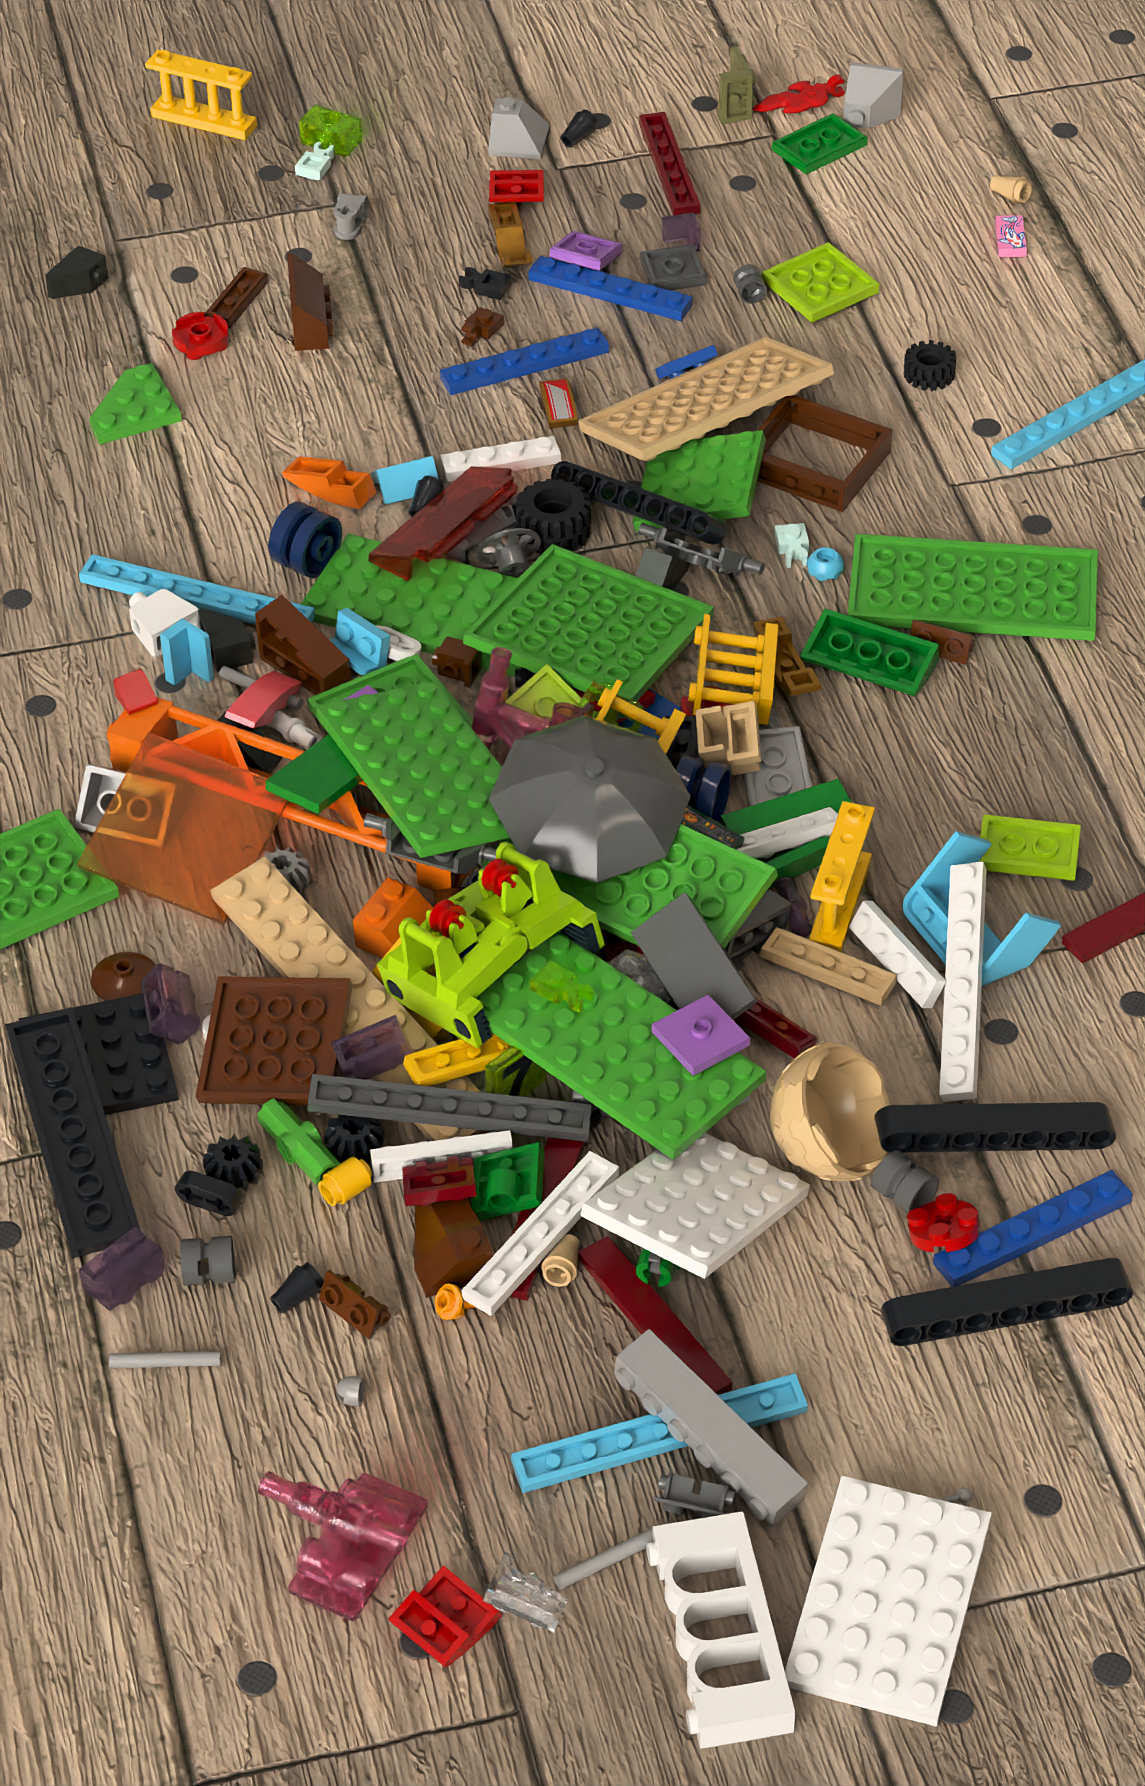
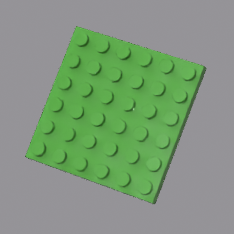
(589, 623)

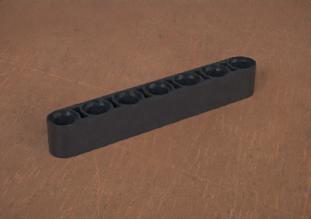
(643, 503)
(995, 1127)
(1006, 1301)

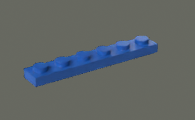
(610, 288)
(524, 361)
(1034, 1228)

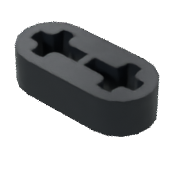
(208, 1193)

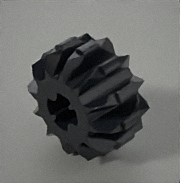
(353, 1137)
(234, 1161)

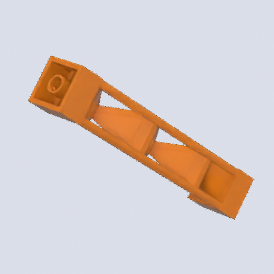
(220, 741)

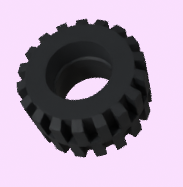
(556, 513)

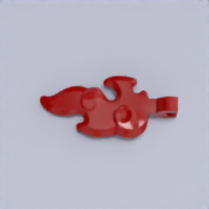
(809, 96)

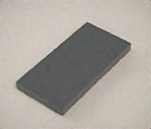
(692, 958)

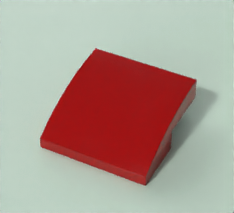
(516, 186)
(445, 1617)

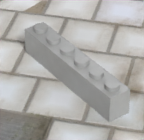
(710, 1428)

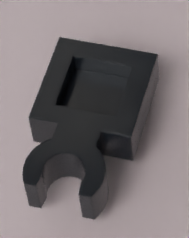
(488, 284)

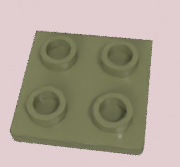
(736, 90)

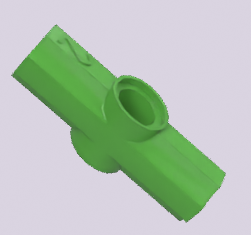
(296, 1140)

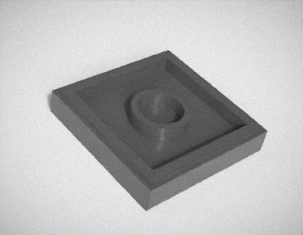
(673, 267)

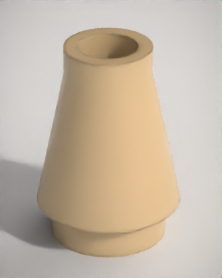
(1013, 188)
(561, 1263)

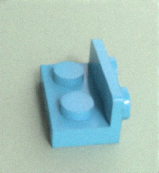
(361, 642)

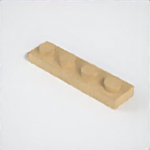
(828, 966)

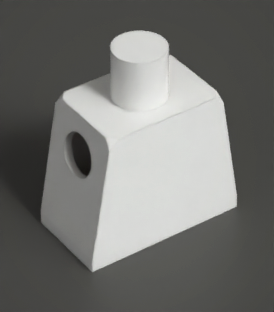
(156, 614)

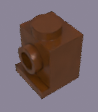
(457, 661)

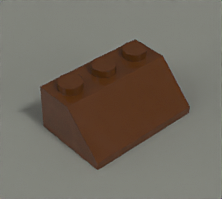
(309, 306)

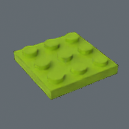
(820, 282)

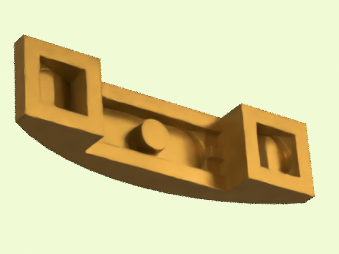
(790, 671)

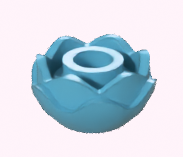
(825, 564)

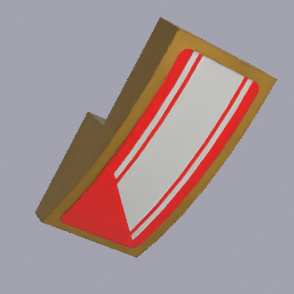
(558, 403)

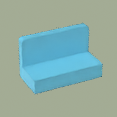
(400, 480)
(186, 652)

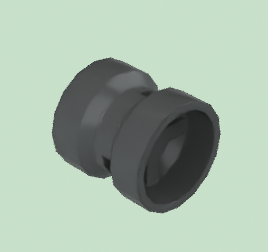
(750, 283)

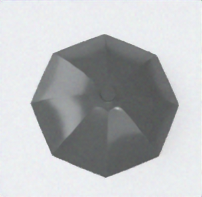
(590, 798)

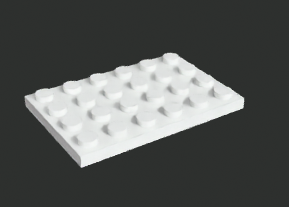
(698, 1204)
(888, 1600)

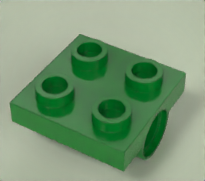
(508, 1181)

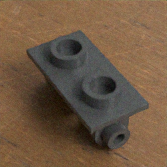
(679, 1495)

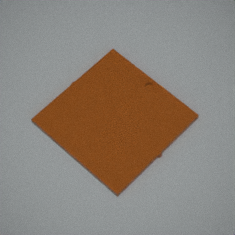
(182, 826)

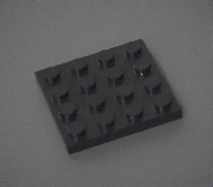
(125, 1058)

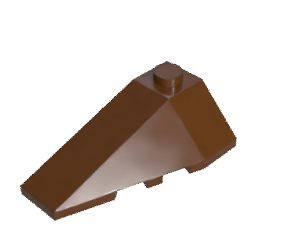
(448, 1245)

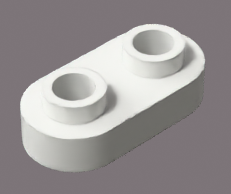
(401, 645)

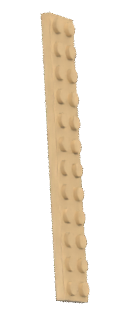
(306, 947)

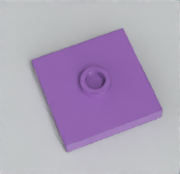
(586, 250)
(700, 1035)

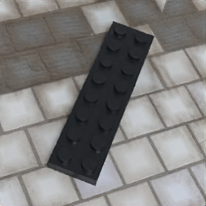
(72, 1131)

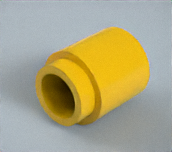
(345, 1181)

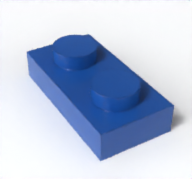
(679, 365)

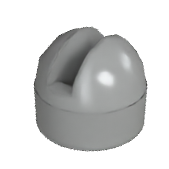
(351, 1390)

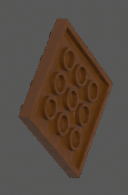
(271, 1038)

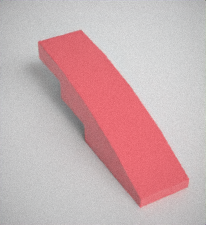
(262, 699)

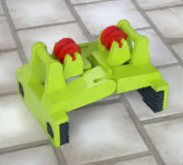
(503, 918)

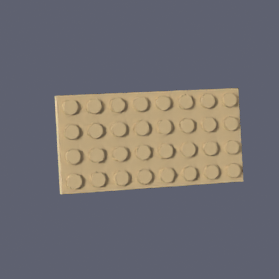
(705, 398)

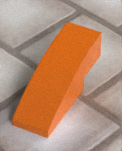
(331, 481)

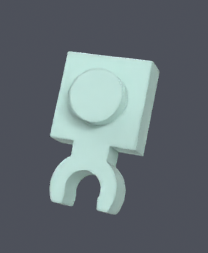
(315, 164)
(792, 542)

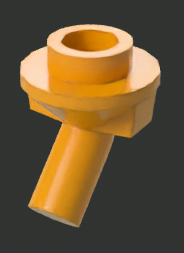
(450, 1303)

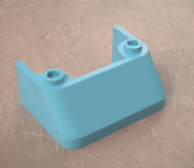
(928, 906)

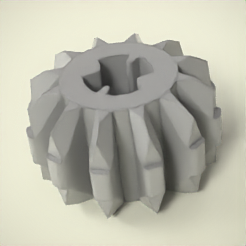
(291, 866)

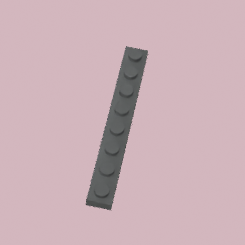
(449, 1107)

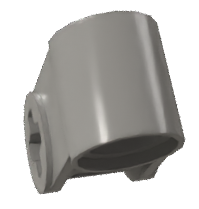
(350, 214)

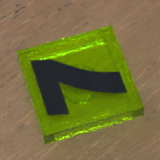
(513, 1073)

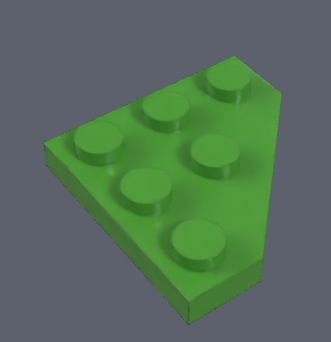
(134, 406)

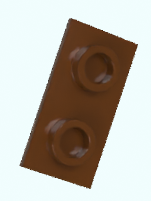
(952, 643)
(350, 1304)

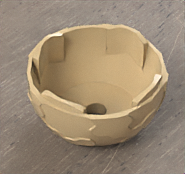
(827, 1112)

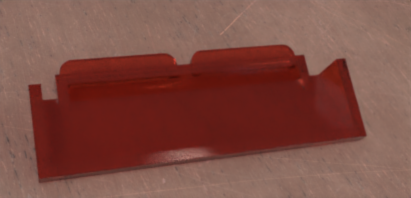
(445, 519)

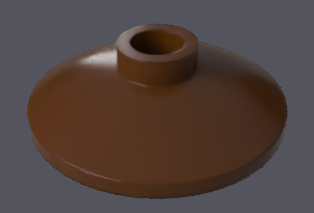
(120, 975)

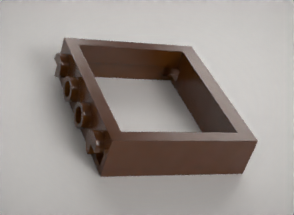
(832, 423)

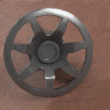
(511, 555)

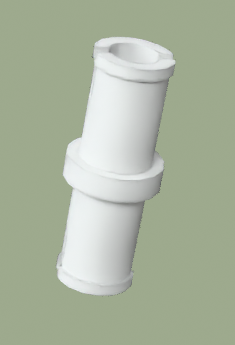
(294, 730)

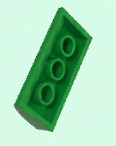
(871, 652)

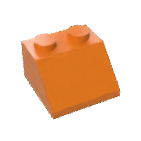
(380, 918)

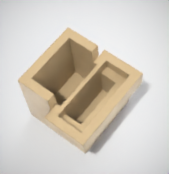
(730, 736)

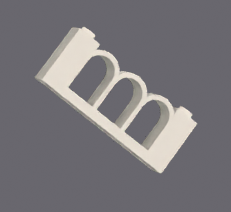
(737, 1711)

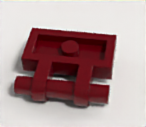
(439, 1181)

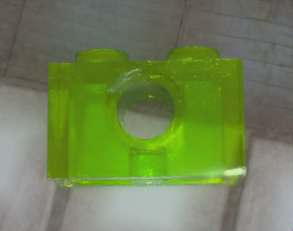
(330, 128)

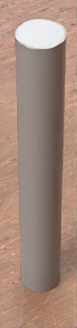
(245, 681)
(165, 1359)
(603, 1560)

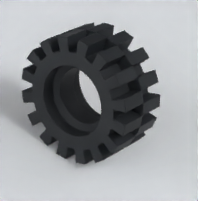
(929, 365)

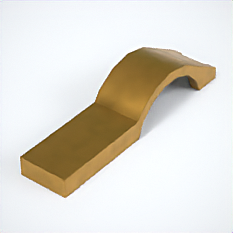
(509, 235)

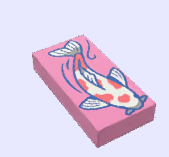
(1010, 236)

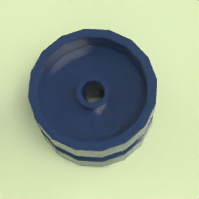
(304, 539)
(707, 787)

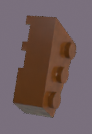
(298, 648)

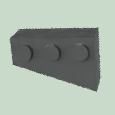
(768, 914)

